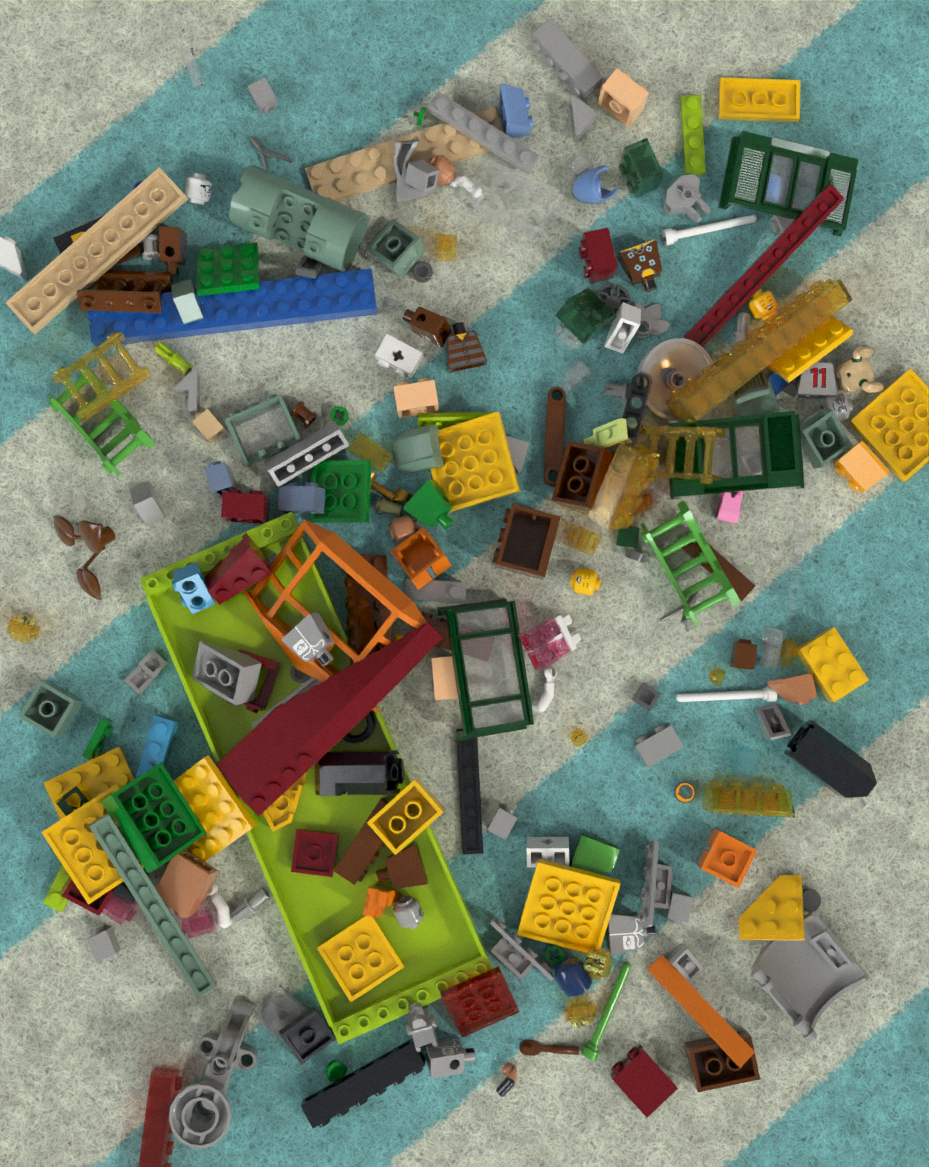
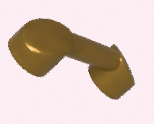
(400, 495)

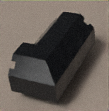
(831, 762)
(359, 773)

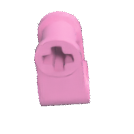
(729, 507)

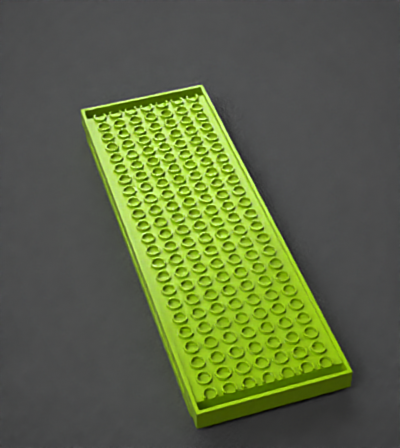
(317, 907)

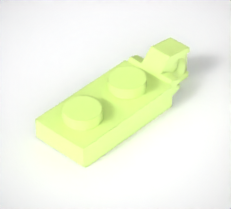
(608, 434)

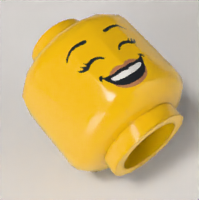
(762, 304)
(585, 581)

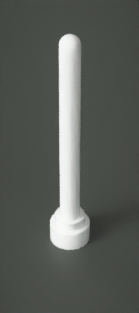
(673, 235)
(766, 694)

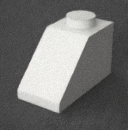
(11, 258)
(623, 327)

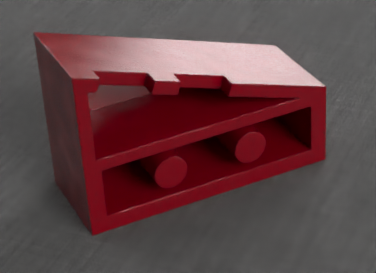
(238, 571)

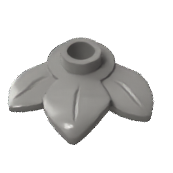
(651, 321)

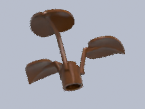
(96, 538)

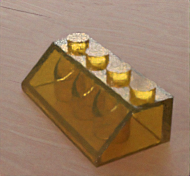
(748, 800)

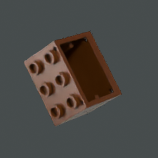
(526, 541)

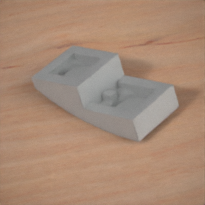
(146, 672)

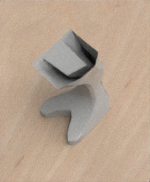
(402, 155)

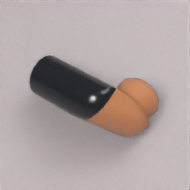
(509, 1081)

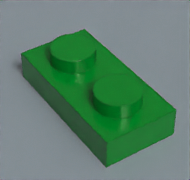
(101, 732)

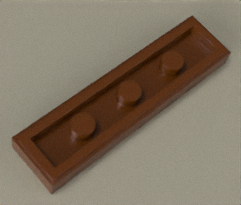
(738, 581)

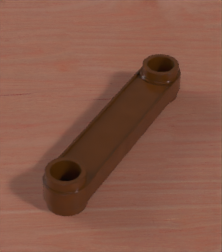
(554, 434)

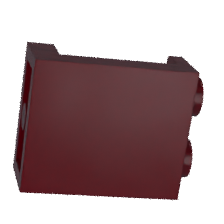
(643, 1080)

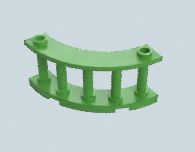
(118, 412)
(706, 556)

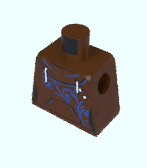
(174, 238)

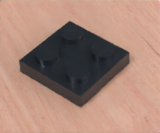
(307, 1035)

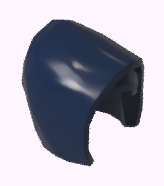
(572, 977)

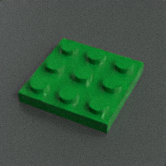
(228, 269)
(346, 491)

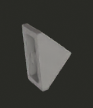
(581, 117)
(518, 452)
(147, 503)
(772, 722)

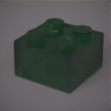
(640, 168)
(585, 315)

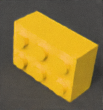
(832, 664)
(406, 816)

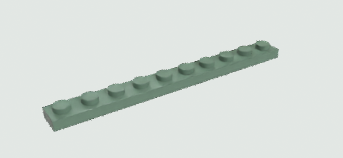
(152, 904)

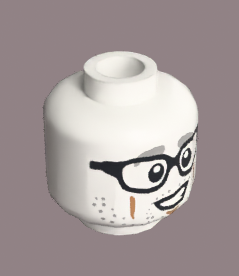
(198, 189)

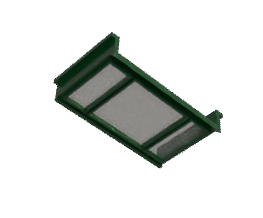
(488, 668)

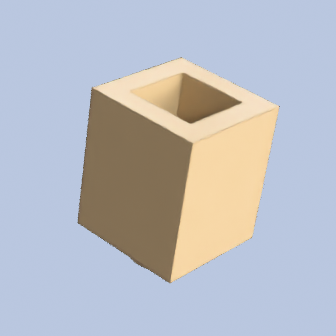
(208, 425)

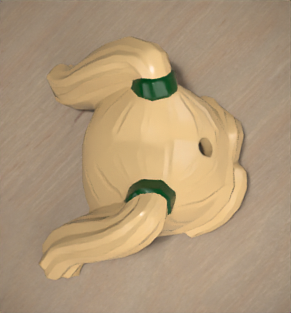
(860, 371)

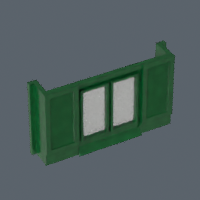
(798, 176)
(754, 455)

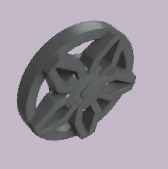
(611, 300)

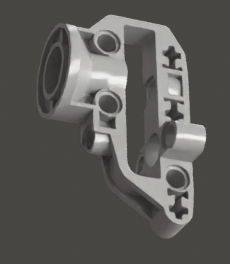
(202, 1110)

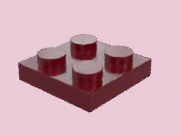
(314, 853)

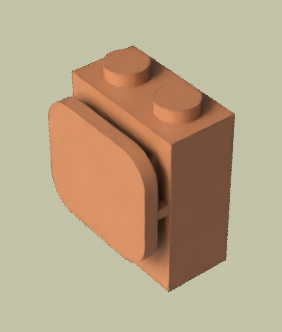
(186, 883)

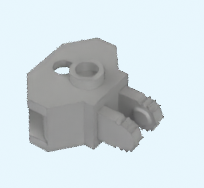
(683, 196)
(421, 1026)

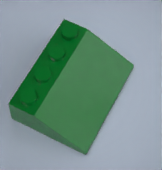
(154, 817)

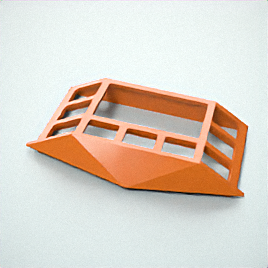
(355, 566)

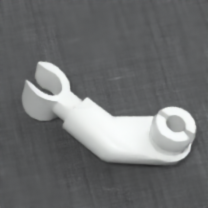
(464, 181)
(548, 694)
(223, 916)

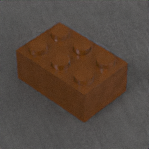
(581, 475)
(713, 1067)

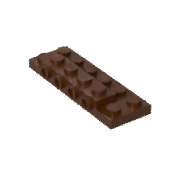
(365, 611)

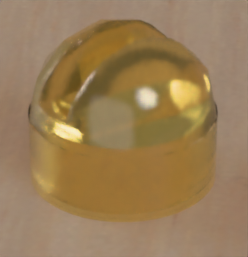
(716, 676)
(574, 737)

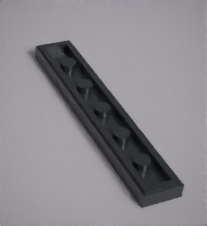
(470, 796)

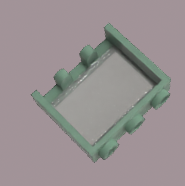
(262, 429)

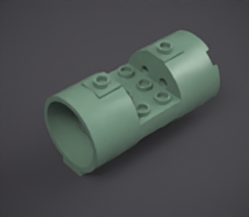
(298, 217)

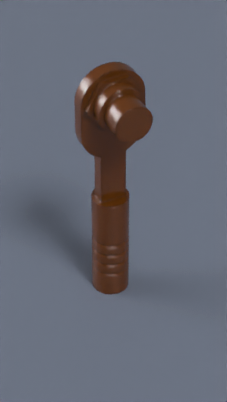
(533, 1048)

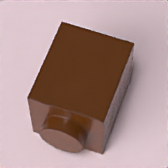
(743, 655)

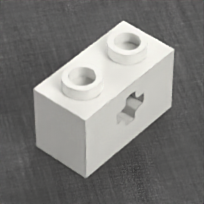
(393, 347)
(549, 849)

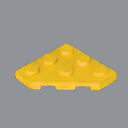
(284, 808)
(776, 912)

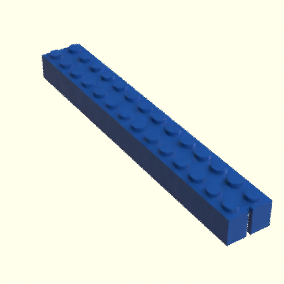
(274, 304)

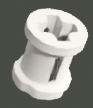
(150, 246)

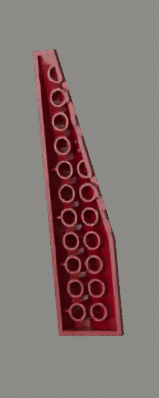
(312, 723)

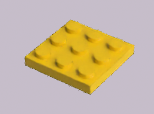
(360, 957)

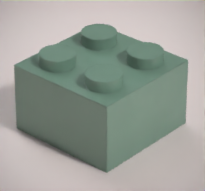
(50, 708)

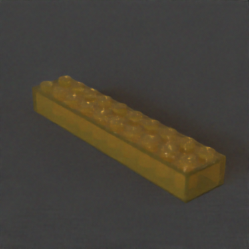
(758, 350)

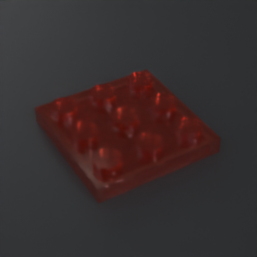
(480, 1001)

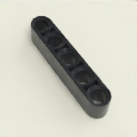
(637, 413)

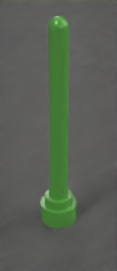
(591, 1050)

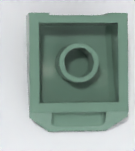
(396, 248)
(823, 437)
(417, 450)

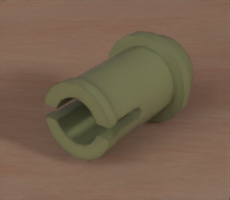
(388, 506)

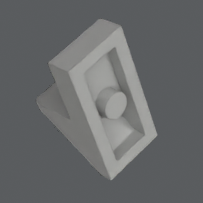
(191, 386)
(685, 963)

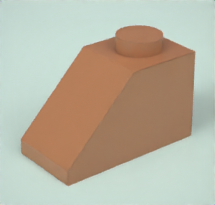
(795, 688)

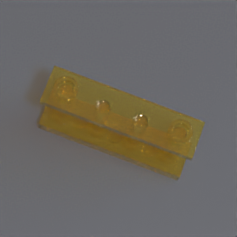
(104, 397)
(691, 434)

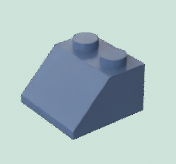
(514, 111)

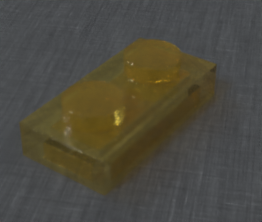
(369, 450)

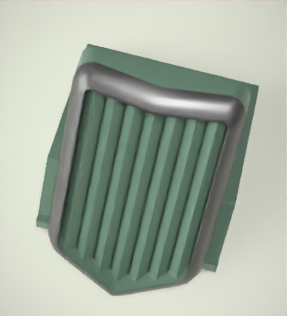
(755, 397)

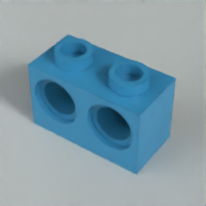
(195, 587)

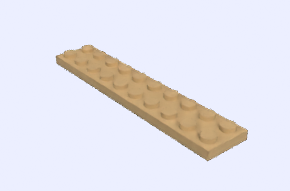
(375, 165)
(96, 250)

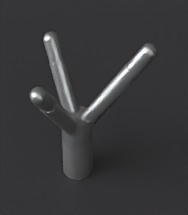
(264, 151)
(691, 600)

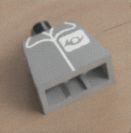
(310, 639)
(626, 932)
(447, 1057)

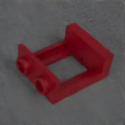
(273, 669)

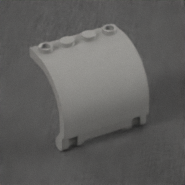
(807, 974)

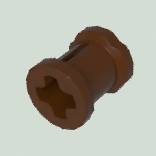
(304, 414)

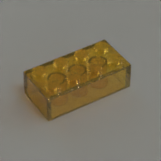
(624, 486)

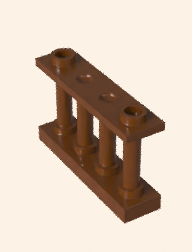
(126, 291)

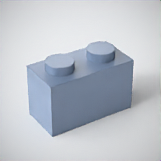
(220, 478)
(301, 499)

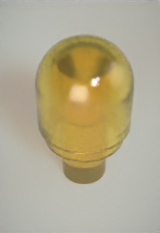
(788, 651)

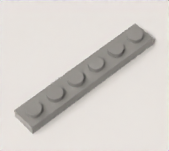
(483, 133)

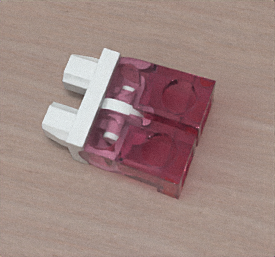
(549, 641)

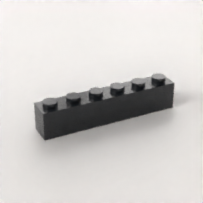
(363, 1083)

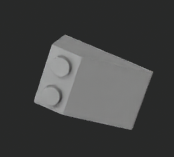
(226, 672)

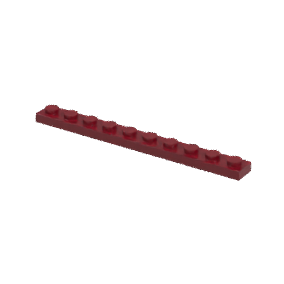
(765, 265)

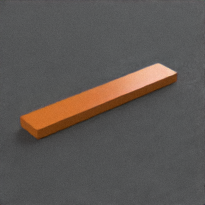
(701, 1011)

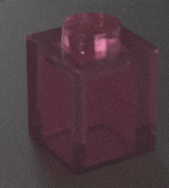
(119, 910)
(198, 924)

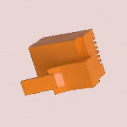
(377, 899)

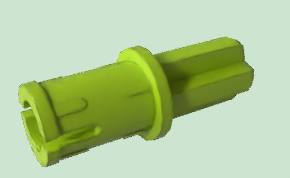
(173, 358)

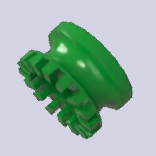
(342, 410)
(555, 960)

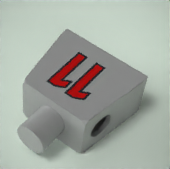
(816, 382)

